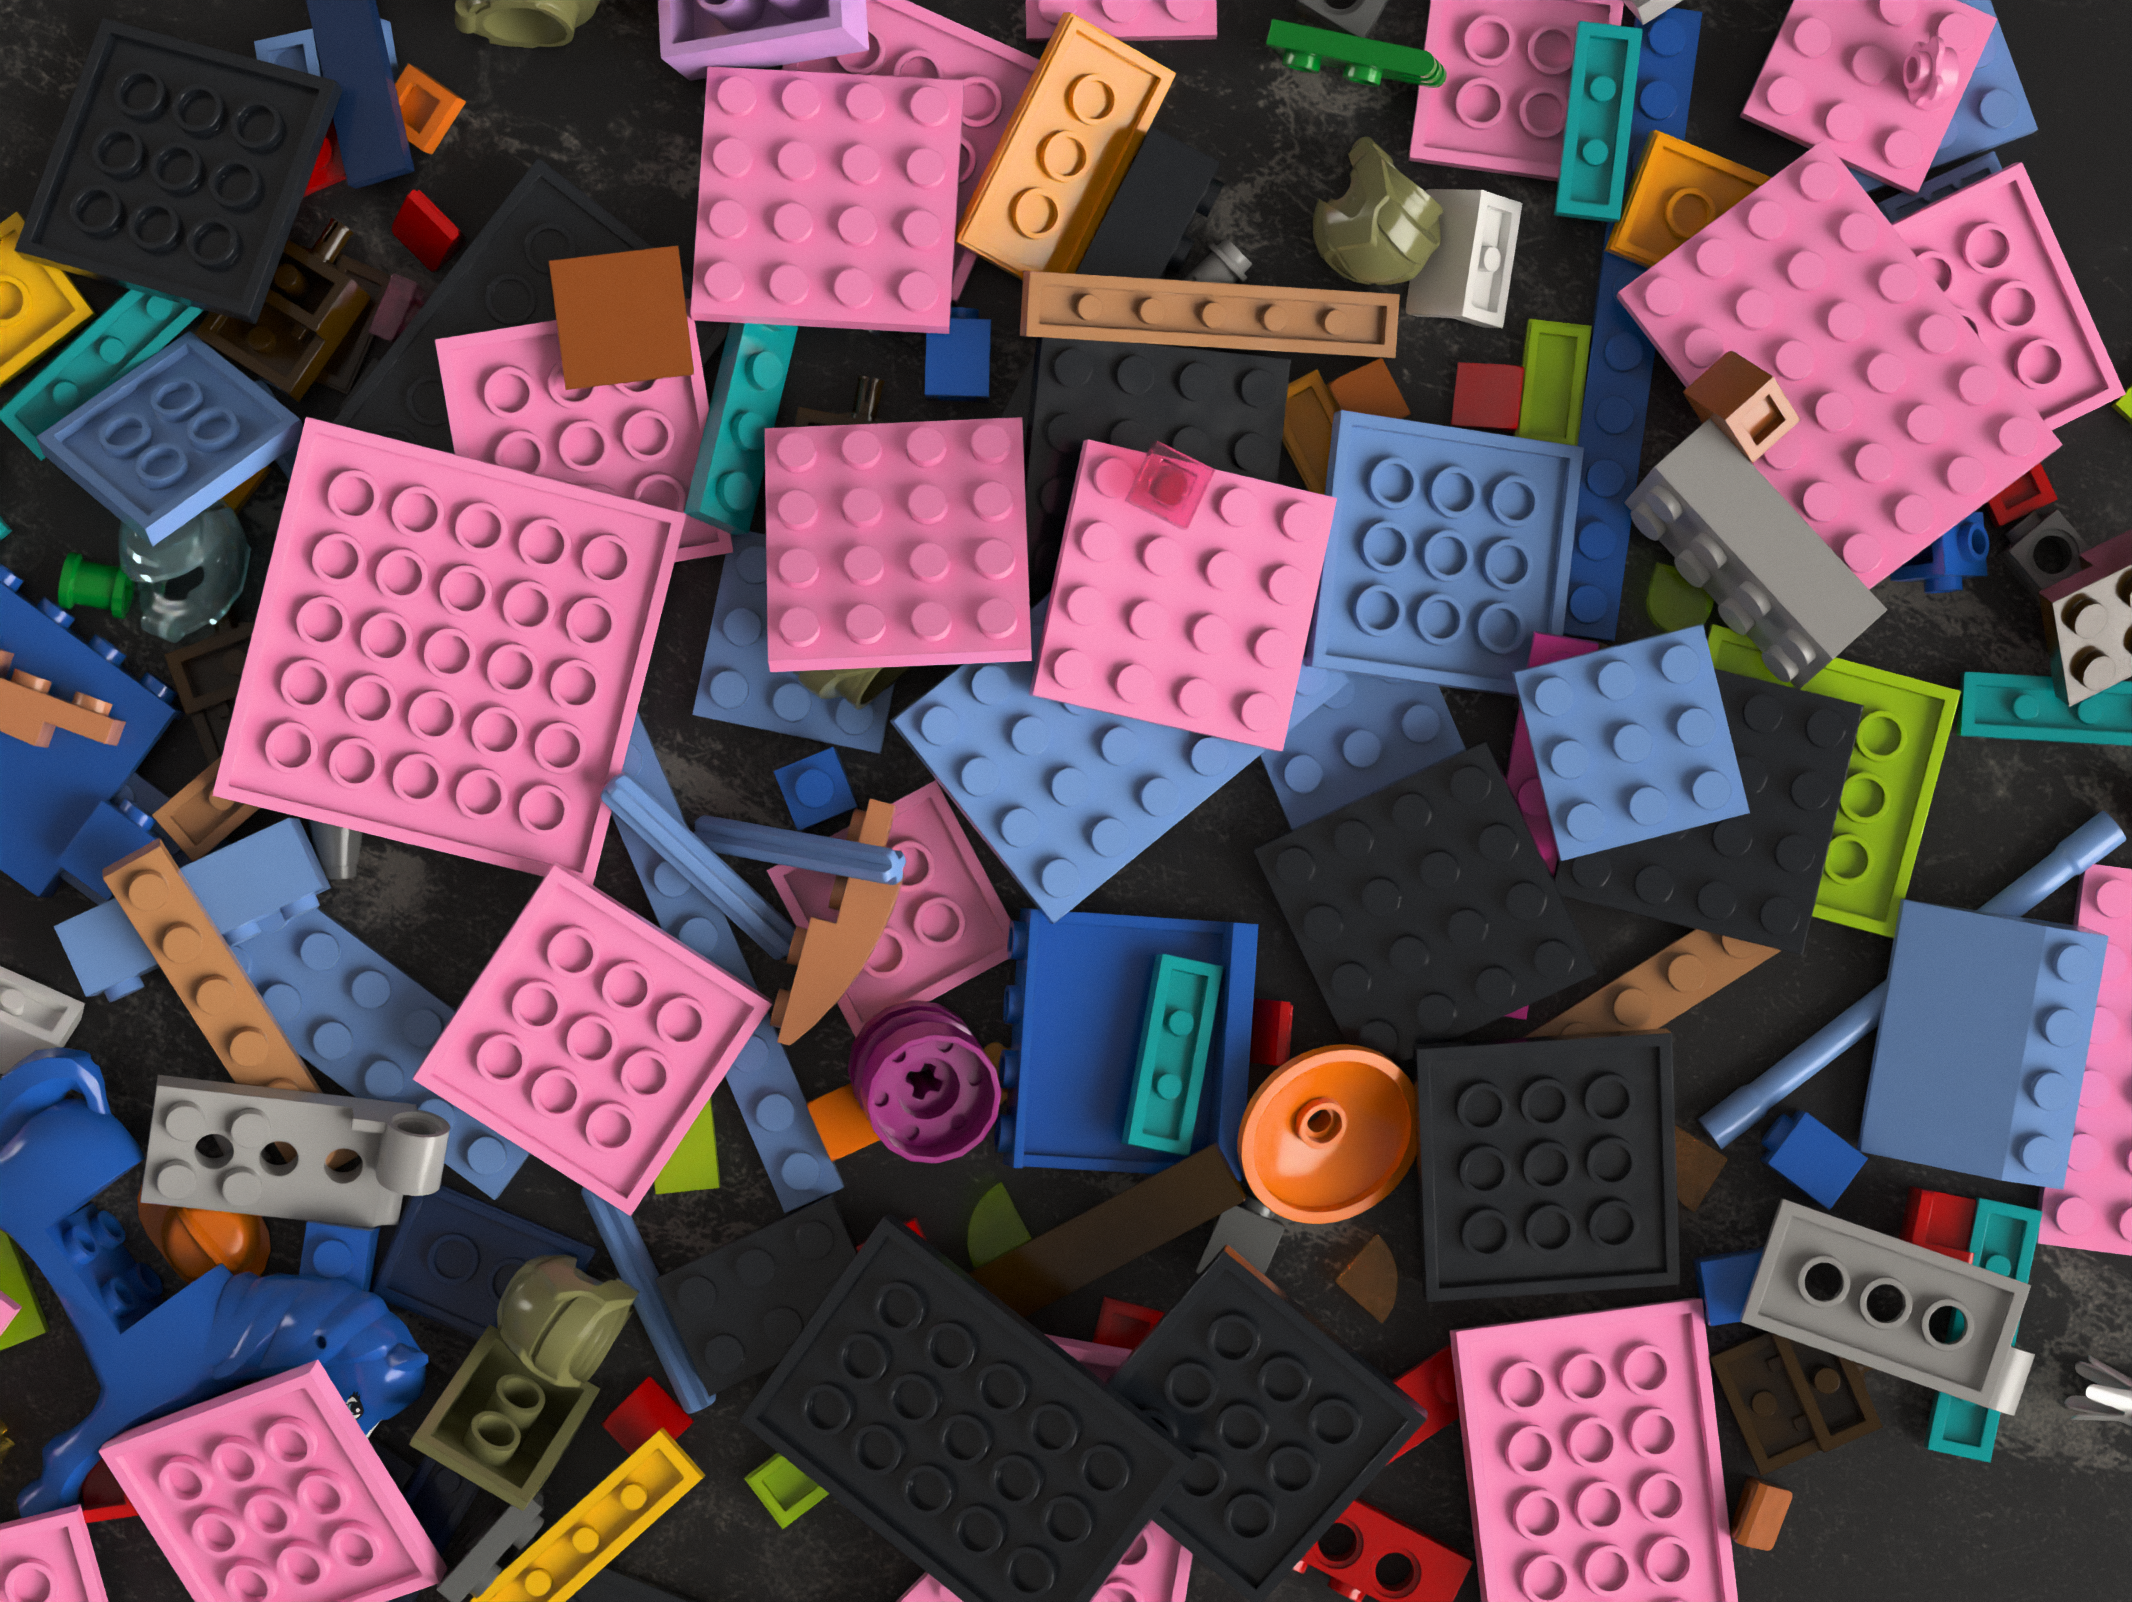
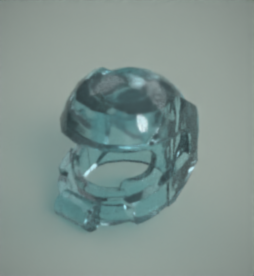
(207, 540)

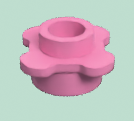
(1930, 71)

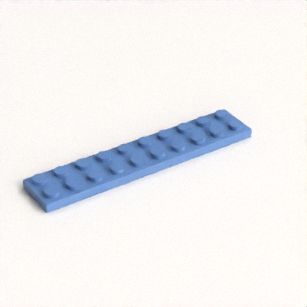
(351, 1014)

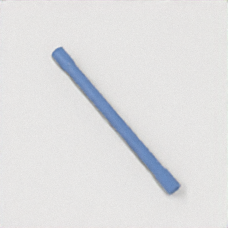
(1752, 1101)

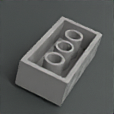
(1753, 555)

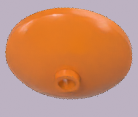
(1346, 1155)

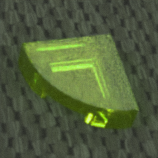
(994, 1226)

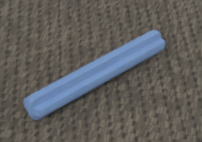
(801, 850)
(699, 864)
(639, 1271)

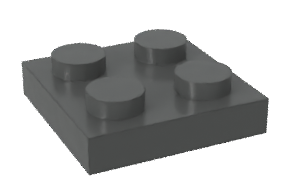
(475, 1556)

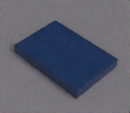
(459, 1256)

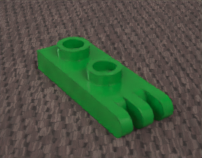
(1361, 58)

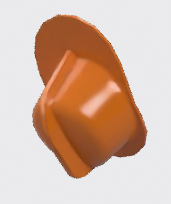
(202, 1239)

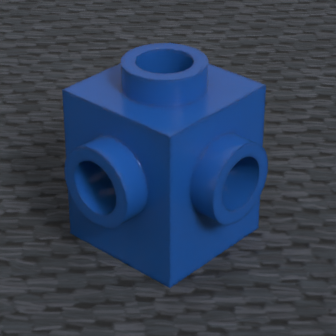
(1950, 558)

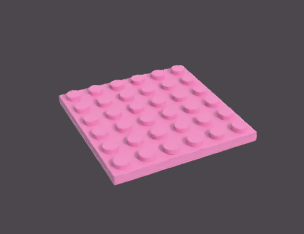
(448, 652)

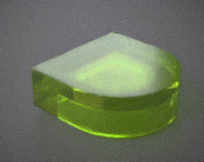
(1674, 601)

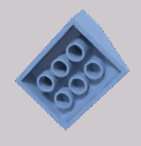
(1982, 1043)

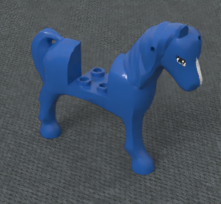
(151, 1351)

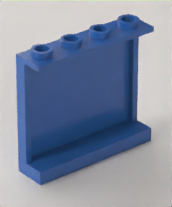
(57, 788)
(1080, 1031)

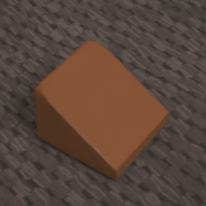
(1369, 392)
(1759, 1514)

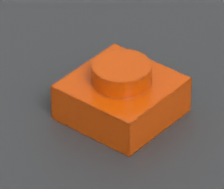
(426, 108)

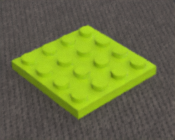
(1886, 782)

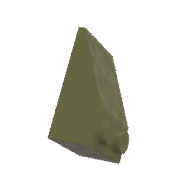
(502, 1422)

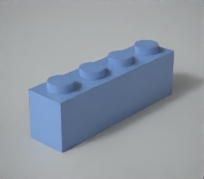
(237, 888)

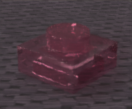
(397, 309)
(1170, 485)

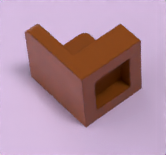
(1742, 404)

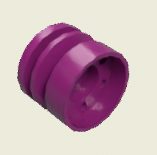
(937, 1110)

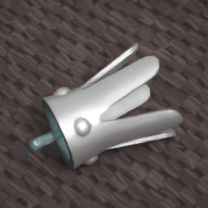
(2106, 1401)

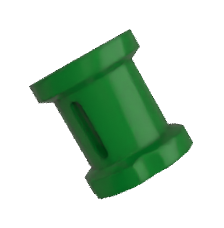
(95, 586)

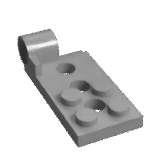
(397, 1145)
(1974, 1367)

